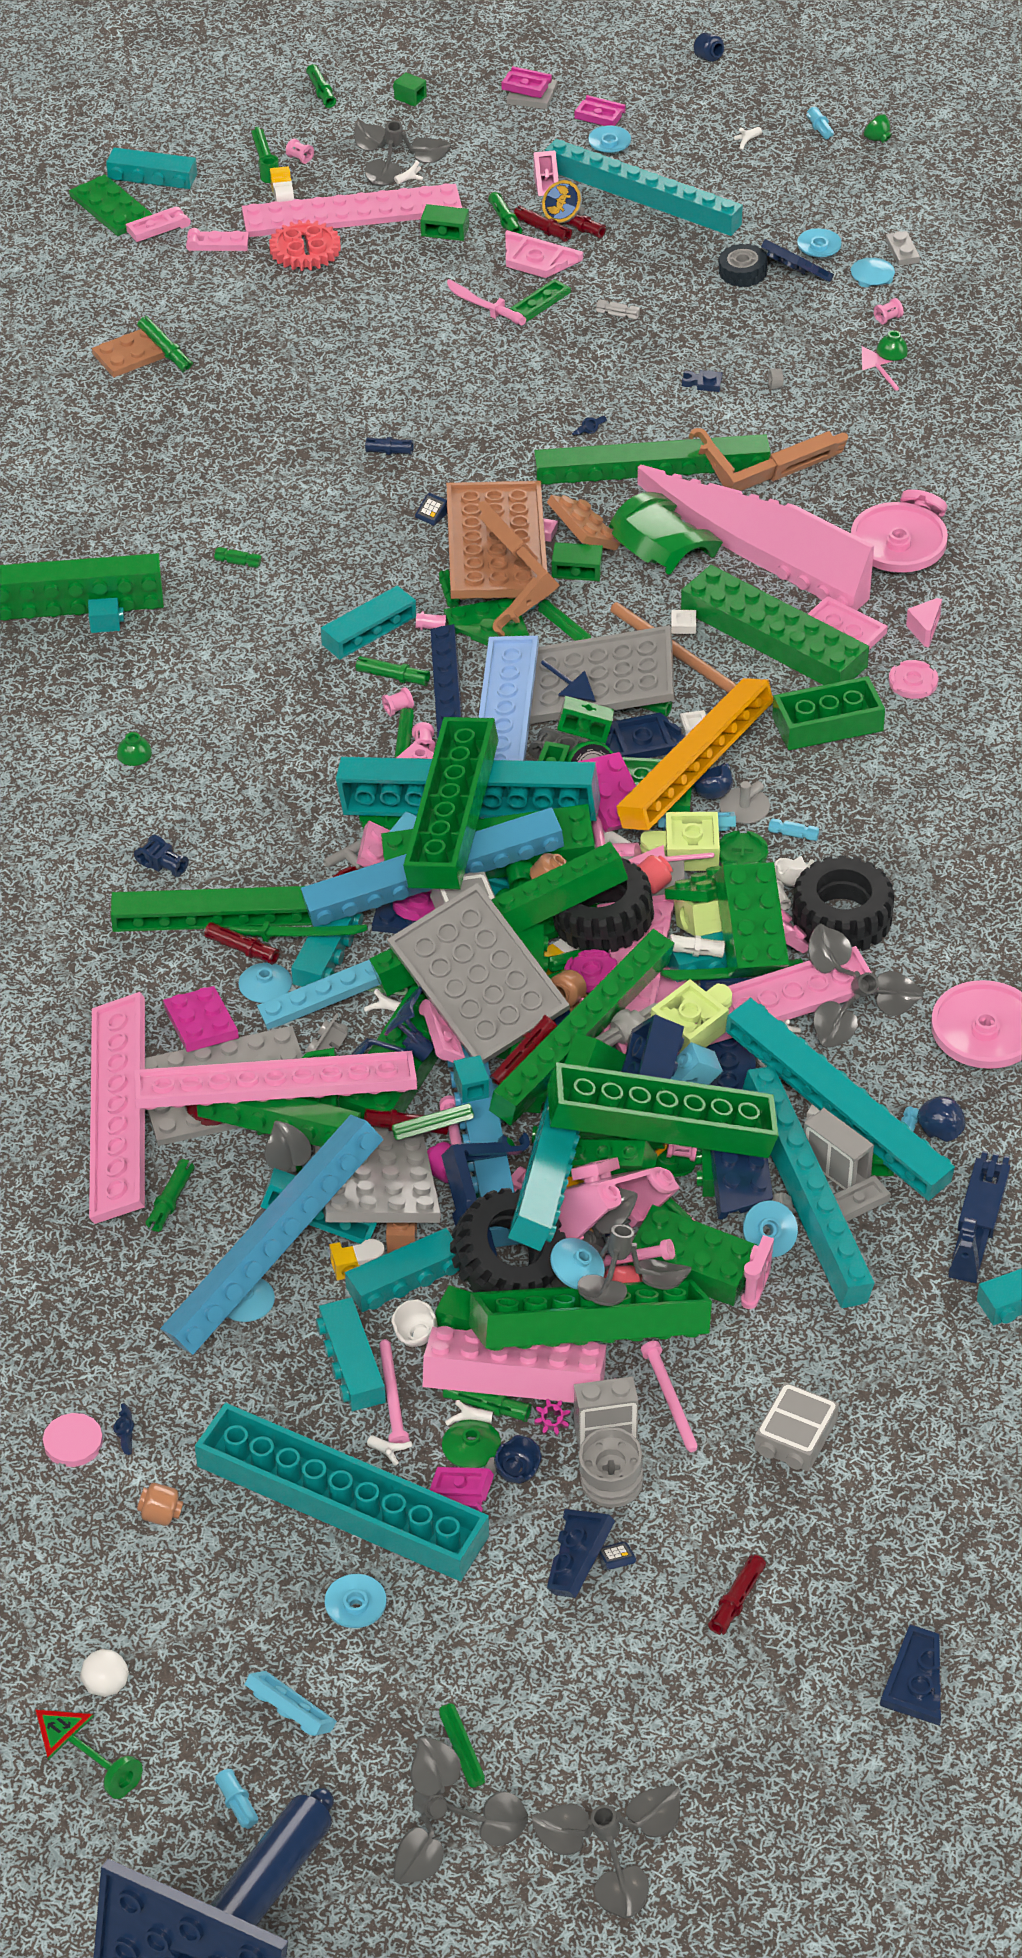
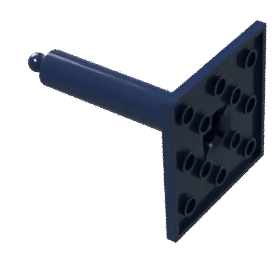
(156, 1921)

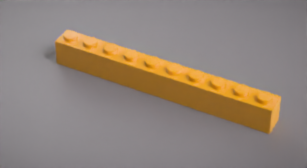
(694, 754)

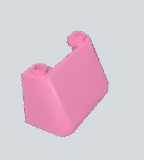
(591, 1201)

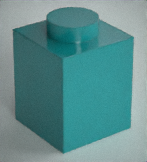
(105, 615)
(471, 1079)

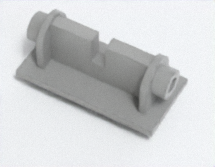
(330, 1033)

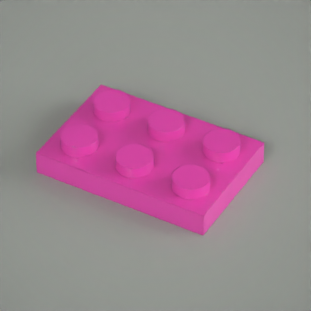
(614, 785)
(200, 1018)

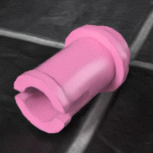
(429, 621)

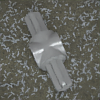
(623, 1024)

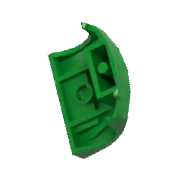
(657, 533)

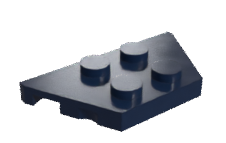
(795, 261)
(643, 736)
(739, 1182)

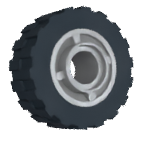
(743, 265)

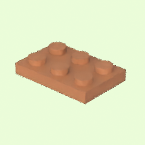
(127, 353)
(583, 521)

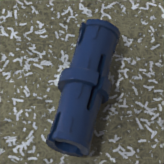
(389, 445)

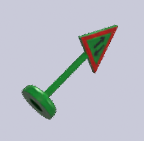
(60, 1727)

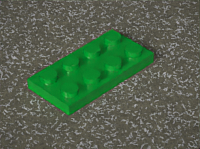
(109, 203)
(699, 887)

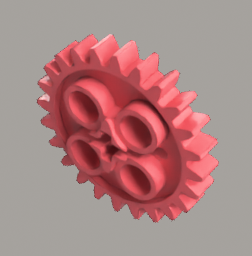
(321, 243)

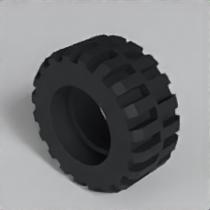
(844, 880)
(614, 924)
(479, 1263)

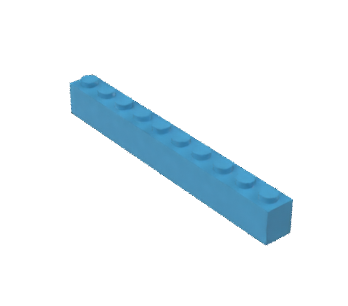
(387, 880)
(492, 1172)
(271, 1234)

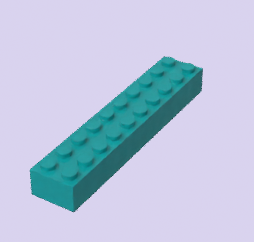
(397, 784)
(343, 1491)

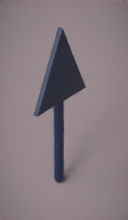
(578, 688)

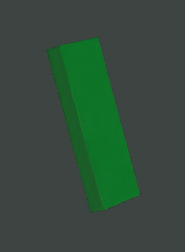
(541, 299)

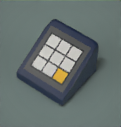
(432, 509)
(616, 1556)

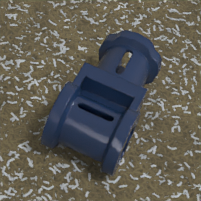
(161, 856)

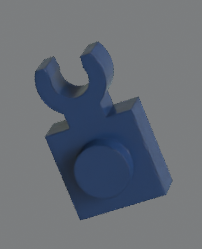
(705, 380)

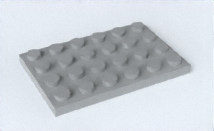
(620, 667)
(477, 973)
(176, 1124)
(389, 1185)

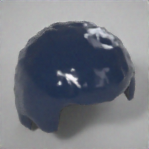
(715, 782)
(942, 1118)

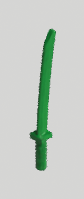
(267, 930)
(707, 974)

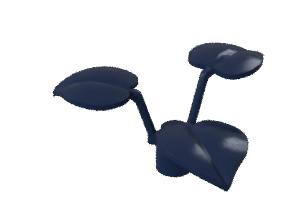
(414, 1041)

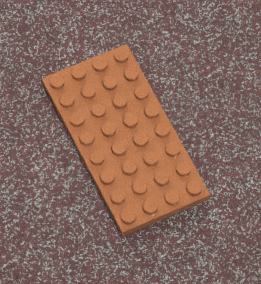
(477, 558)

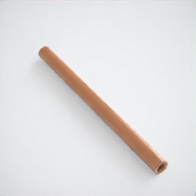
(678, 651)

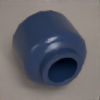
(708, 47)

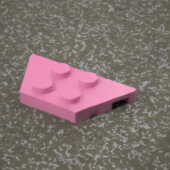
(538, 256)

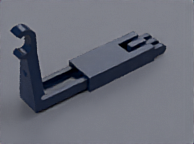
(458, 1172)
(978, 1212)

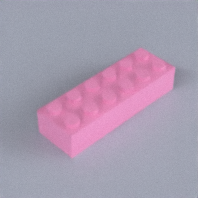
(462, 1363)

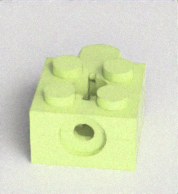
(686, 835)
(698, 917)
(693, 1005)

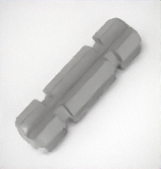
(618, 309)

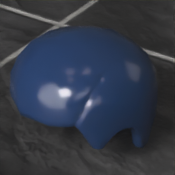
(518, 1454)

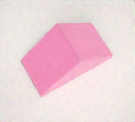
(545, 170)
(924, 619)

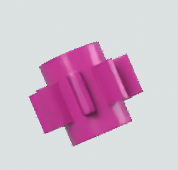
(556, 1409)

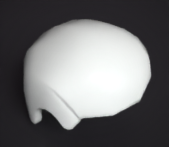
(789, 870)
(414, 1317)
(104, 1673)

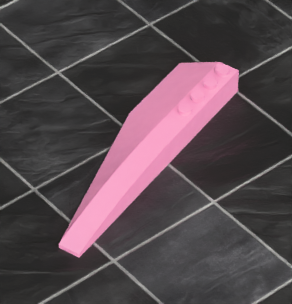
(773, 536)

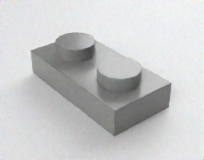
(902, 248)
(862, 1197)

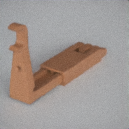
(779, 464)
(537, 588)

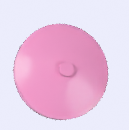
(902, 536)
(980, 1024)

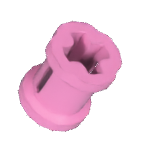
(299, 151)
(898, 312)
(397, 701)
(426, 733)
(682, 1151)

